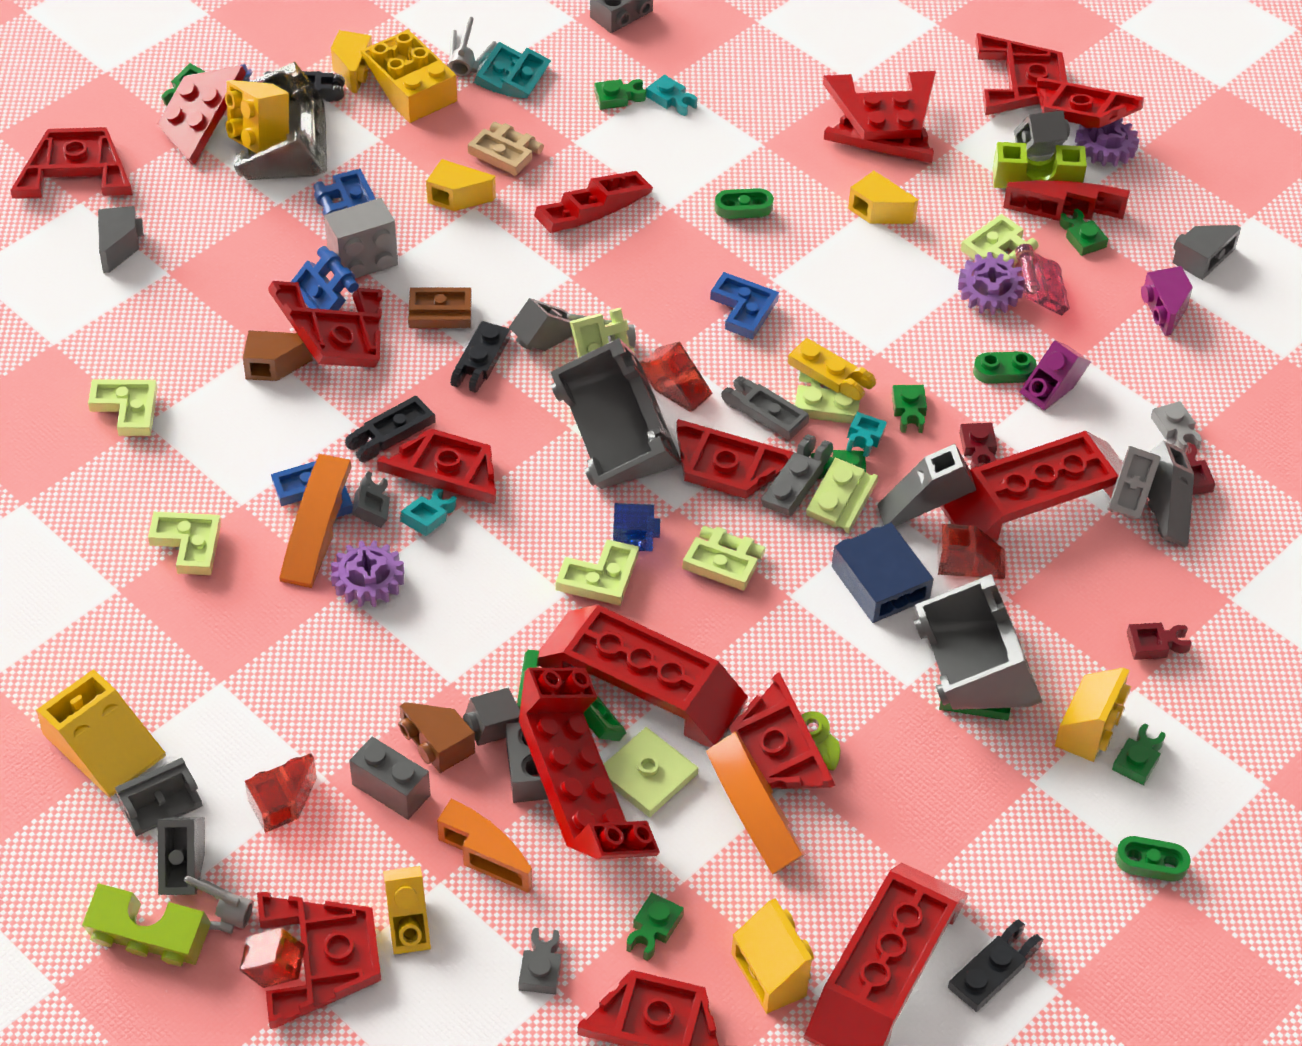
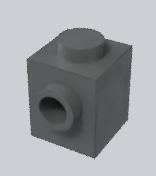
(490, 713)

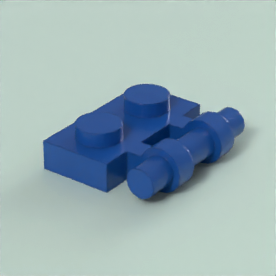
(348, 186)
(316, 287)

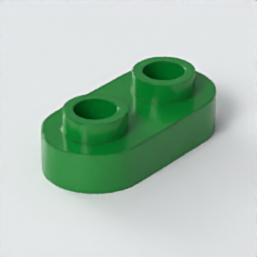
(744, 203)
(1004, 367)
(1152, 857)

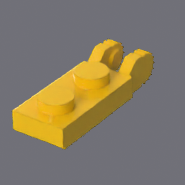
(831, 369)

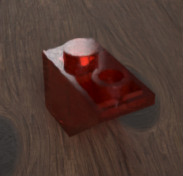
(676, 376)
(969, 553)
(281, 792)

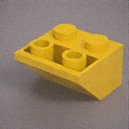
(256, 114)
(1094, 713)
(773, 957)

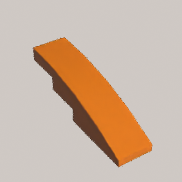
(314, 521)
(754, 803)

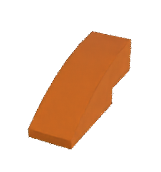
(484, 845)

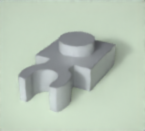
(1176, 422)

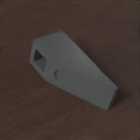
(927, 486)
(1172, 493)

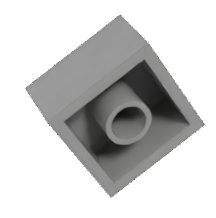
(363, 237)

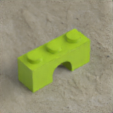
(1013, 165)
(175, 937)

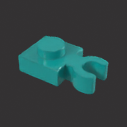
(670, 93)
(865, 432)
(426, 514)

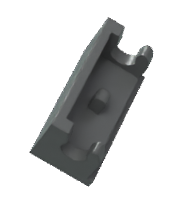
(158, 795)

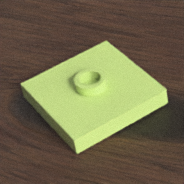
(649, 771)

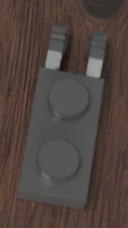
(766, 407)
(797, 476)

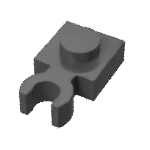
(369, 501)
(541, 966)

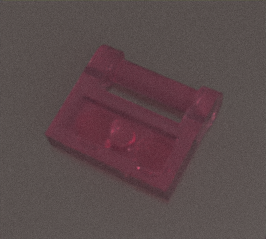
(1042, 280)

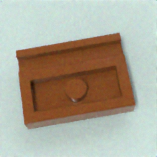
(440, 307)

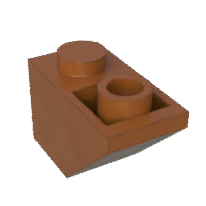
(273, 355)
(438, 732)

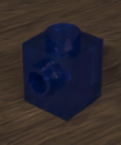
(636, 525)

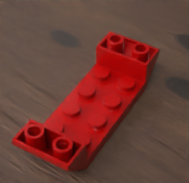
(1036, 481)
(648, 668)
(573, 768)
(884, 959)

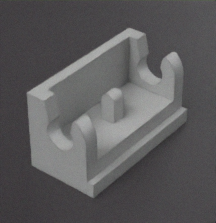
(1134, 483)

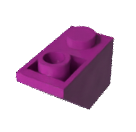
(1167, 296)
(1055, 375)

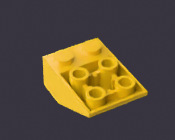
(411, 75)
(99, 732)

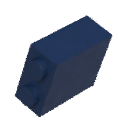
(882, 572)

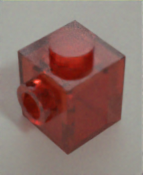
(272, 957)

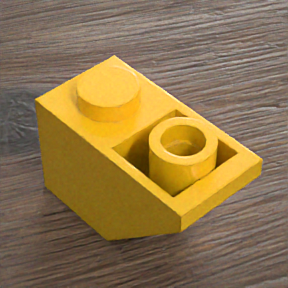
(348, 59)
(459, 186)
(882, 201)
(407, 910)

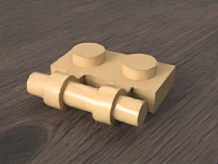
(504, 147)

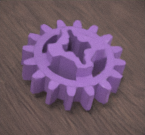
(1109, 143)
(991, 283)
(383, 576)

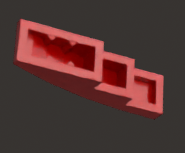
(1053, 198)
(598, 200)

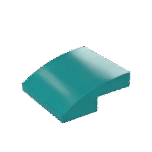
(511, 71)

